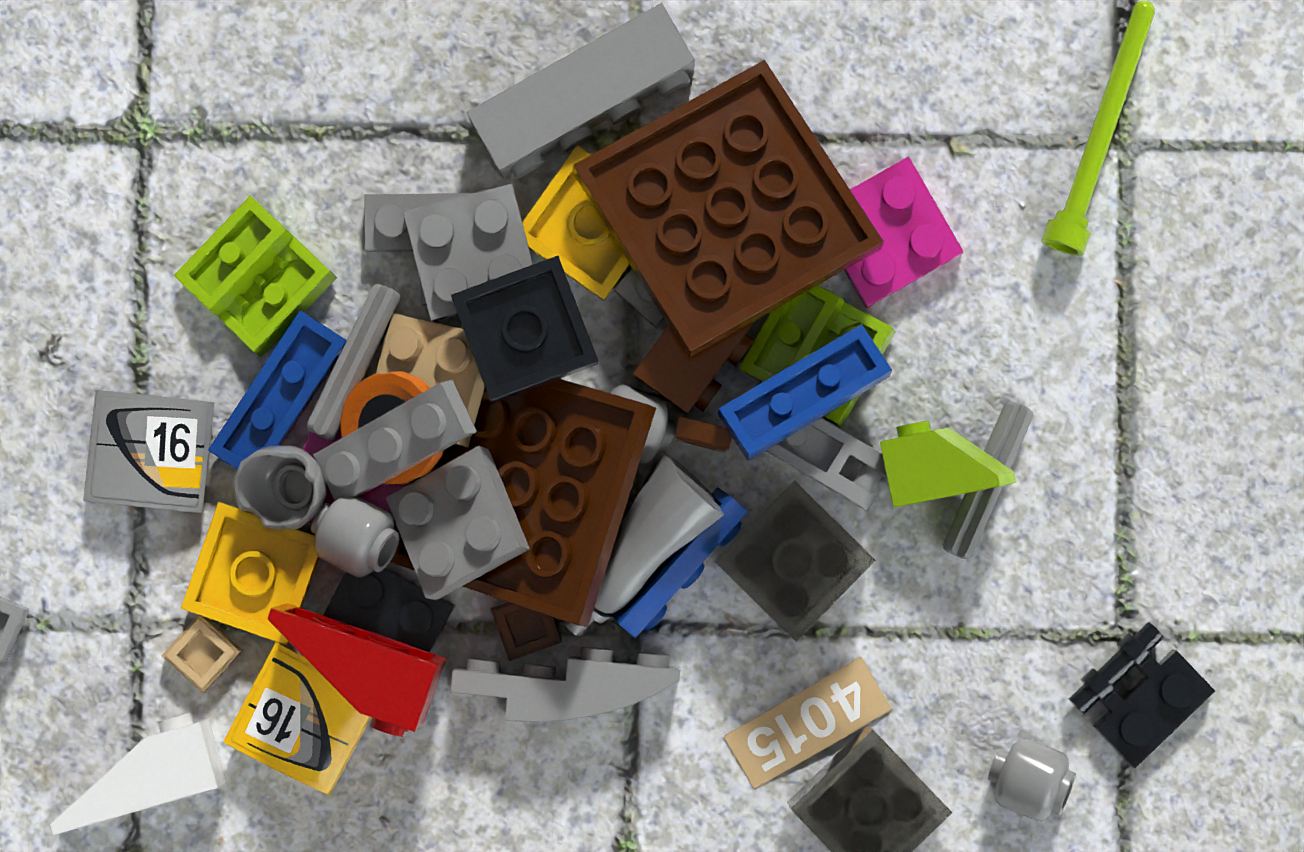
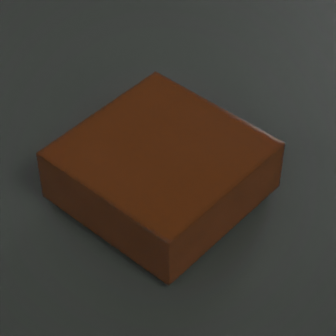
(702, 434)
(524, 630)

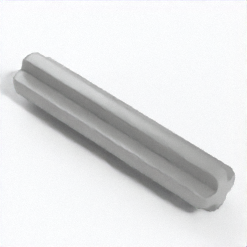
(353, 360)
(978, 505)

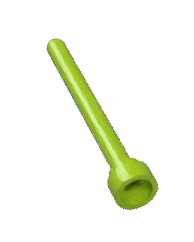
(1069, 228)

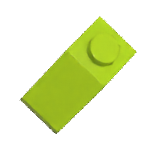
(937, 465)

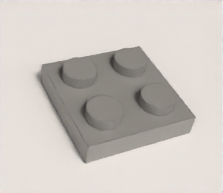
(466, 244)
(457, 523)

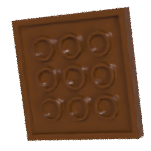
(727, 208)
(568, 474)

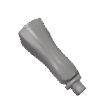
(663, 518)

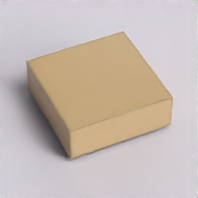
(202, 653)

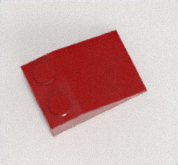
(369, 670)

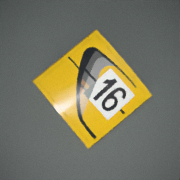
(297, 722)

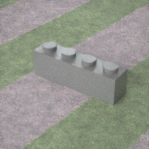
(583, 91)

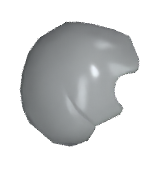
(280, 486)

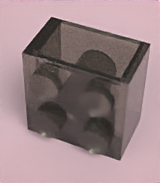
(794, 560)
(868, 800)

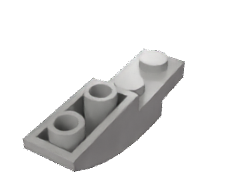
(591, 685)

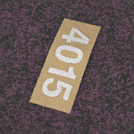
(807, 723)

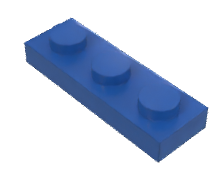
(279, 390)
(804, 392)
(680, 569)

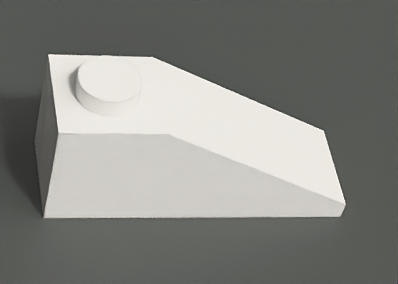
(156, 771)

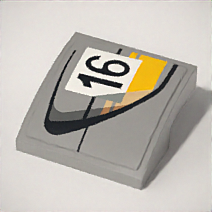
(148, 451)

